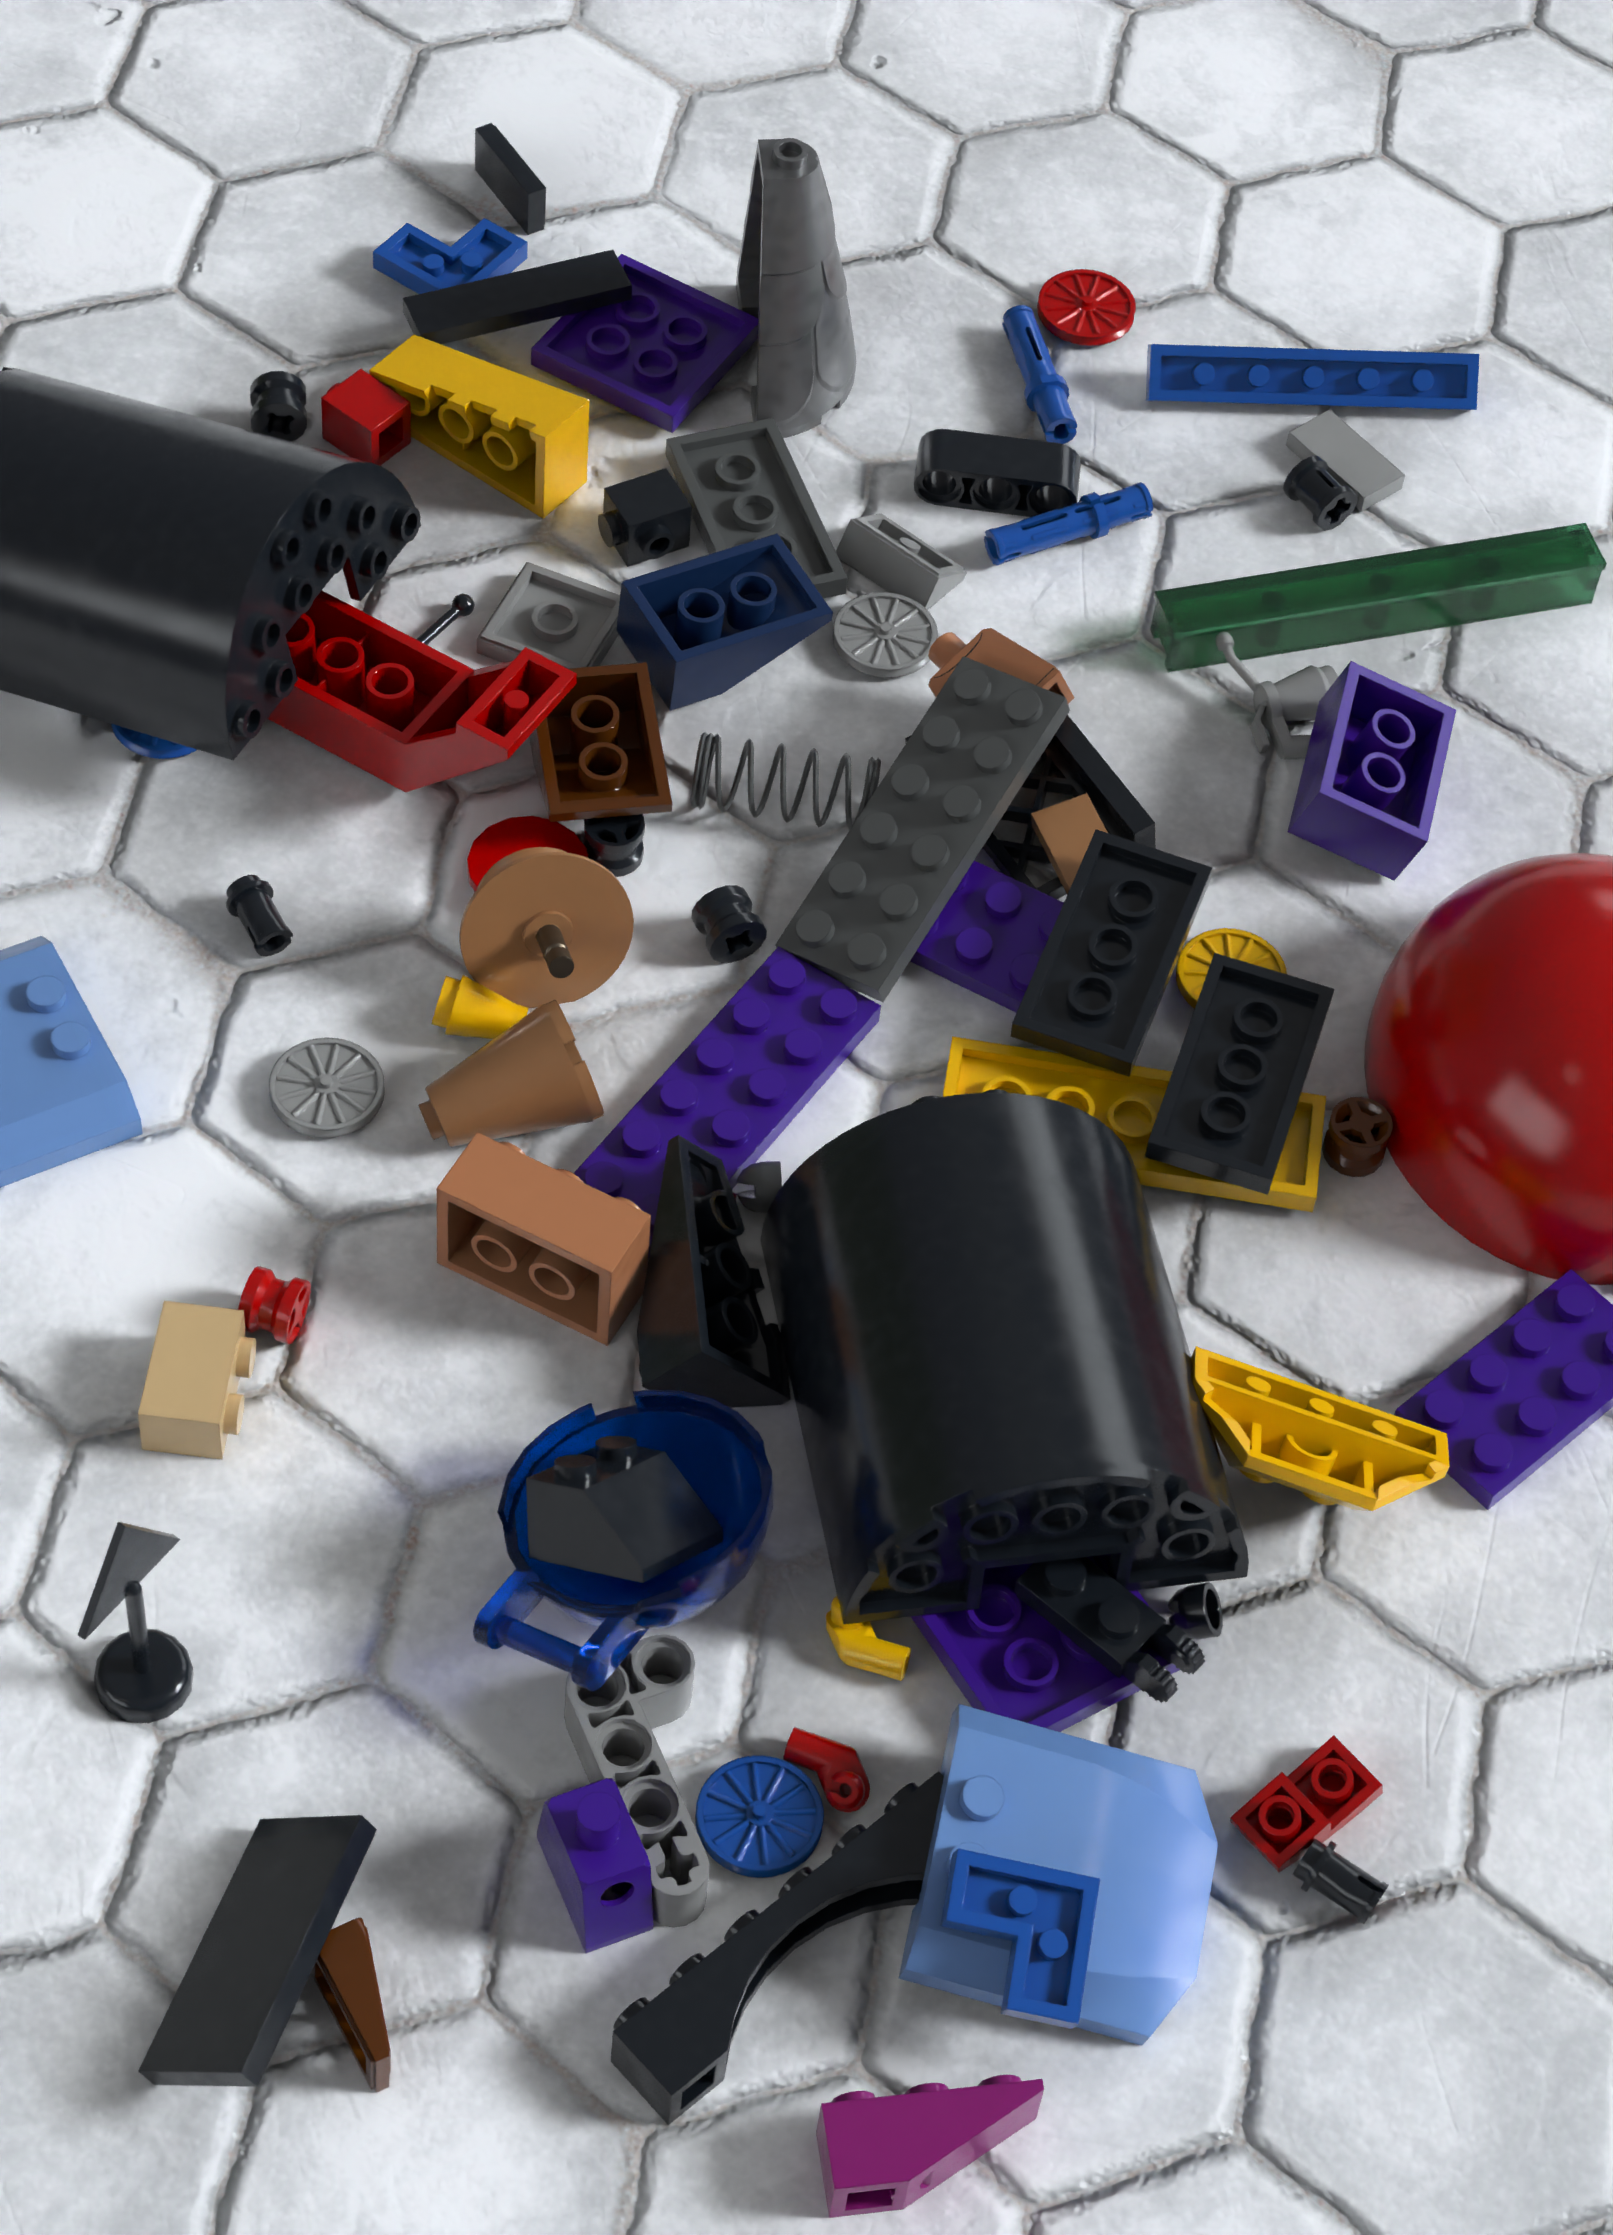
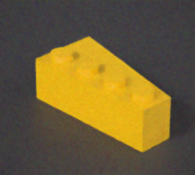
(493, 421)

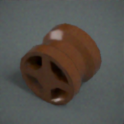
(1370, 1130)

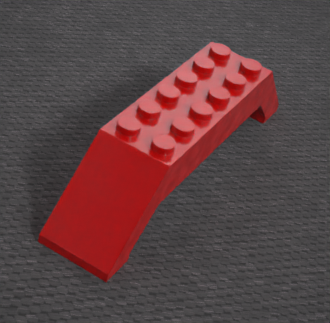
(404, 704)

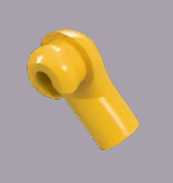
(861, 1648)

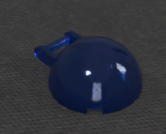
(724, 1466)

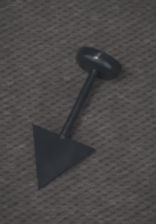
(145, 1670)

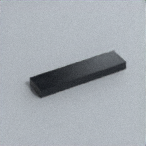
(518, 298)

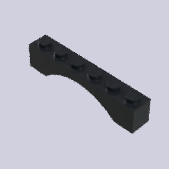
(683, 2037)

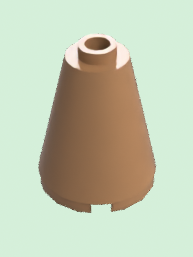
(515, 1084)

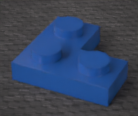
(431, 265)
(1044, 1916)

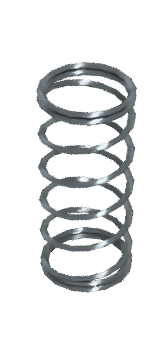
(711, 745)

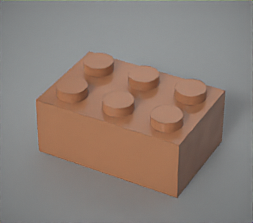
(542, 1237)

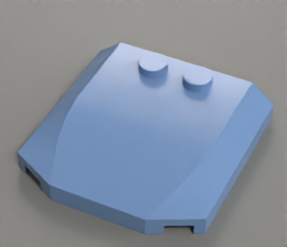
(56, 1071)
(1082, 1812)

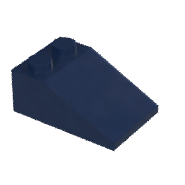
(718, 618)

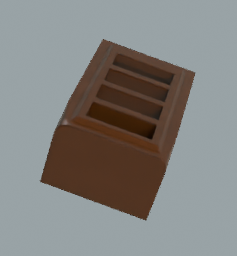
(352, 1994)

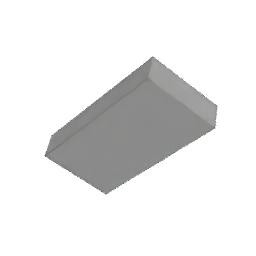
(1348, 458)

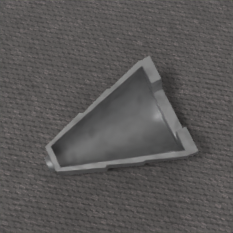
(796, 288)

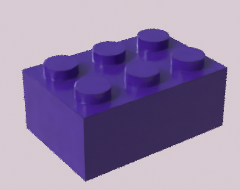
(1372, 771)

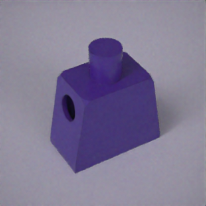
(588, 1850)

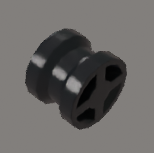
(278, 405)
(627, 848)
(729, 924)

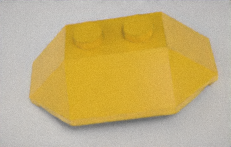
(1314, 1438)

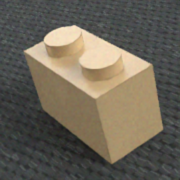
(194, 1380)

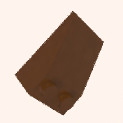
(602, 748)

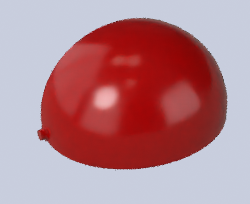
(1502, 1063)

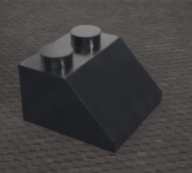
(617, 1512)

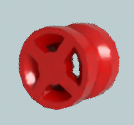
(275, 1304)

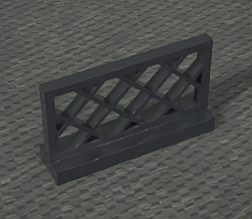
(1078, 772)

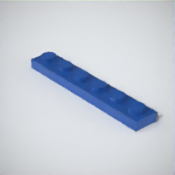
(1312, 377)

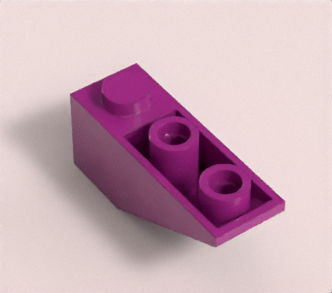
(900, 2147)

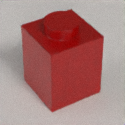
(366, 418)

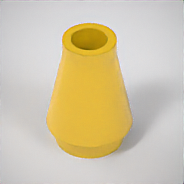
(474, 1010)

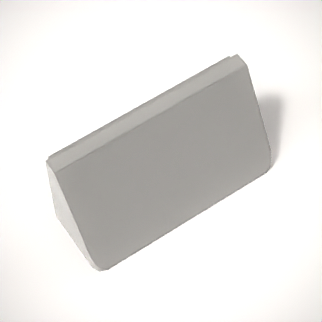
(898, 560)

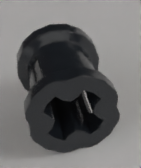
(1320, 492)

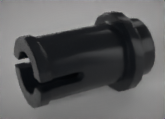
(253, 904)
(1339, 1880)

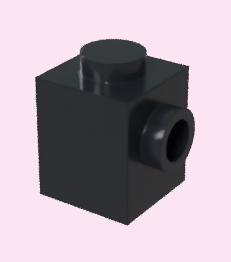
(645, 517)

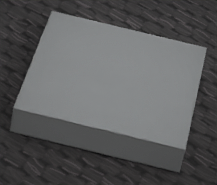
(552, 617)

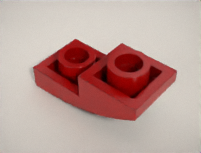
(1307, 1804)

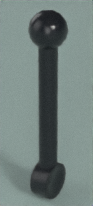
(461, 606)

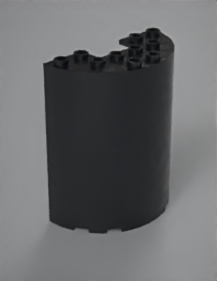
(171, 558)
(990, 1358)

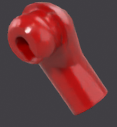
(836, 1767)

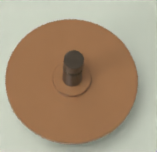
(546, 927)

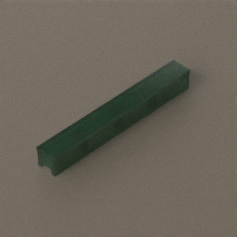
(1378, 596)

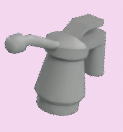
(1285, 700)

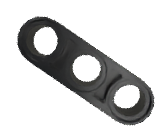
(995, 473)

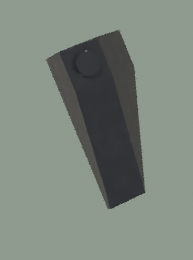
(699, 1297)

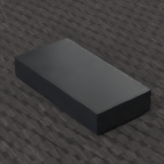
(510, 178)

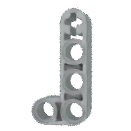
(647, 1785)

